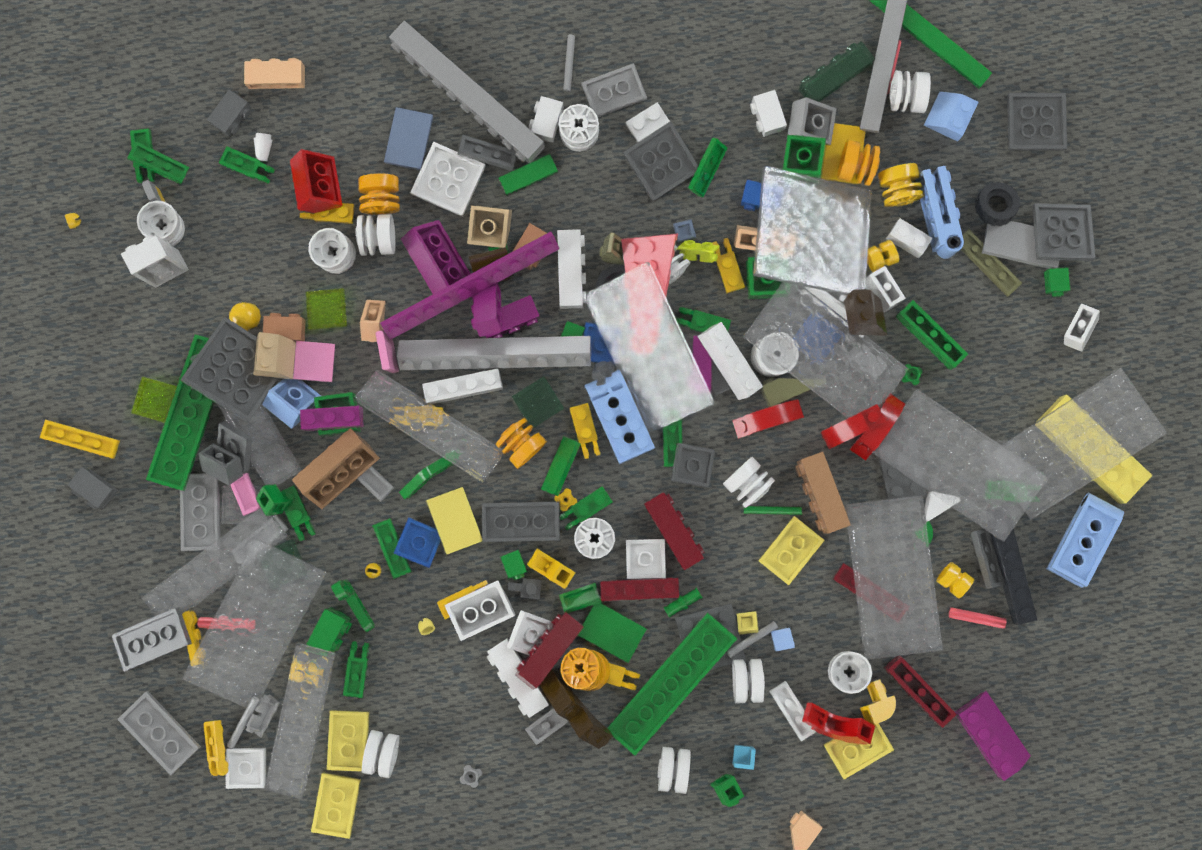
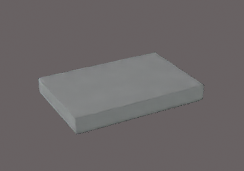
(614, 90)

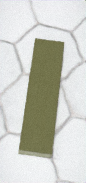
(989, 264)

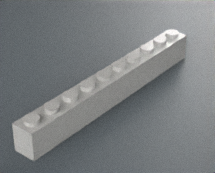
(467, 92)
(494, 353)

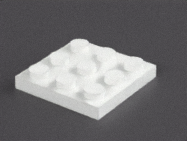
(448, 179)

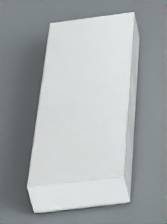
(791, 709)

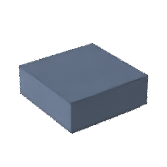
(685, 230)

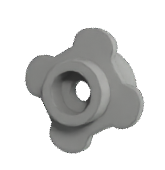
(465, 779)

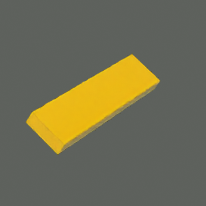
(79, 439)

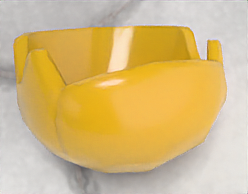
(245, 315)

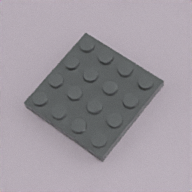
(226, 371)

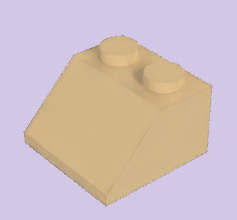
(489, 226)
(274, 356)

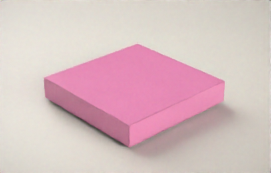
(387, 352)
(314, 361)

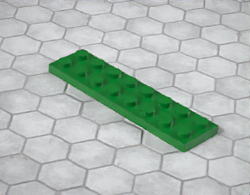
(181, 431)
(671, 683)

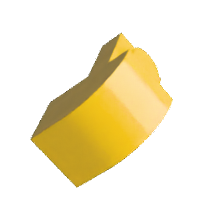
(551, 568)
(882, 706)

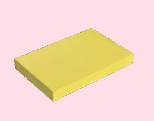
(454, 520)
(791, 550)
(347, 740)
(853, 757)
(335, 805)

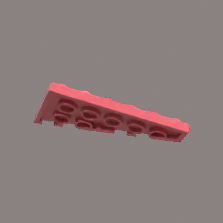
(656, 250)

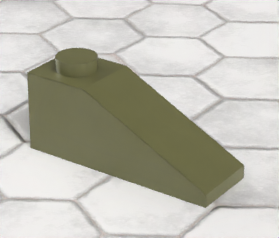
(612, 250)
(781, 390)

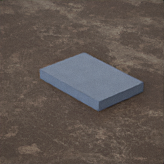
(408, 138)

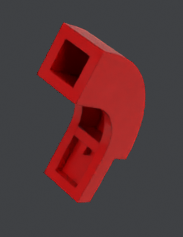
(768, 418)
(853, 426)
(872, 438)
(838, 727)

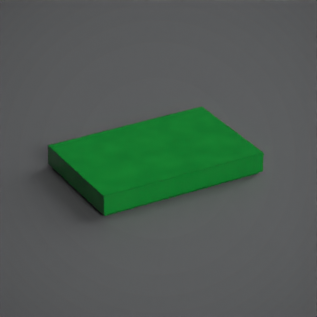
(612, 631)

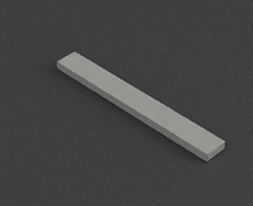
(883, 65)

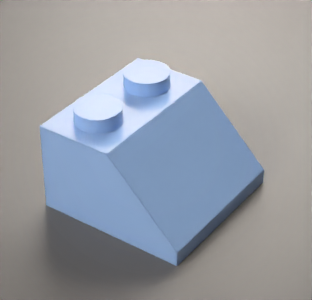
(951, 114)
(288, 399)

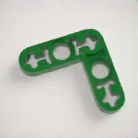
(424, 476)
(344, 591)

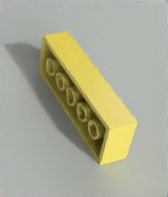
(1123, 479)

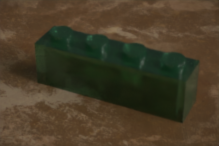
(837, 73)

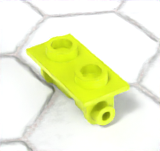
(705, 250)

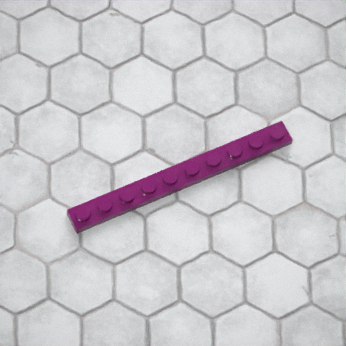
(470, 285)

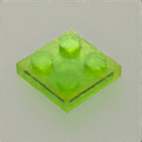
(326, 309)
(153, 399)

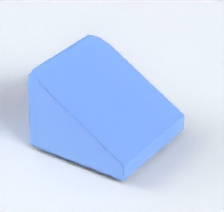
(782, 639)

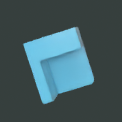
(744, 757)

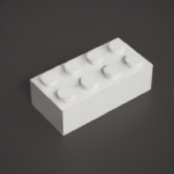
(154, 261)

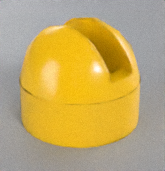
(72, 223)
(373, 566)

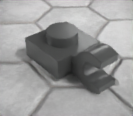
(601, 371)
(529, 588)

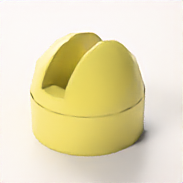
(426, 627)

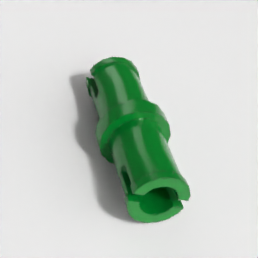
(683, 602)

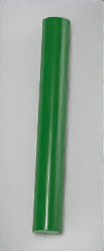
(772, 510)

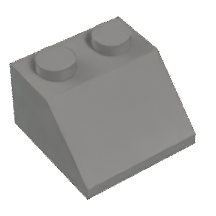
(812, 119)

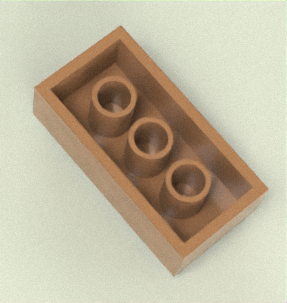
(335, 468)
(823, 493)

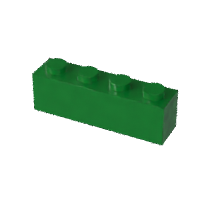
(931, 335)

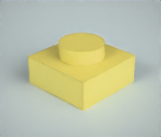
(747, 623)

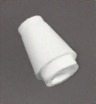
(262, 146)

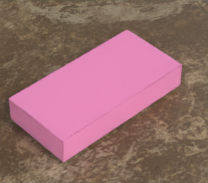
(245, 495)

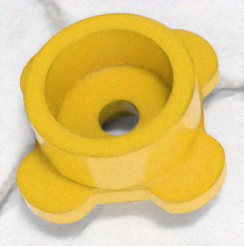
(566, 494)

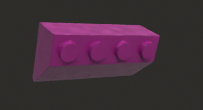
(435, 255)
(993, 735)

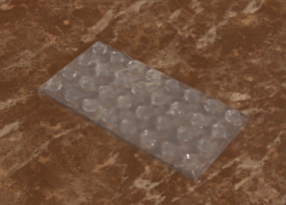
(648, 347)
(821, 353)
(1086, 438)
(960, 465)
(893, 577)
(254, 624)

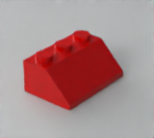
(315, 182)

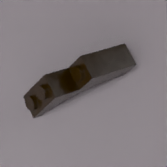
(572, 709)

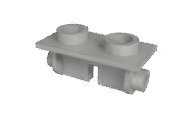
(266, 707)

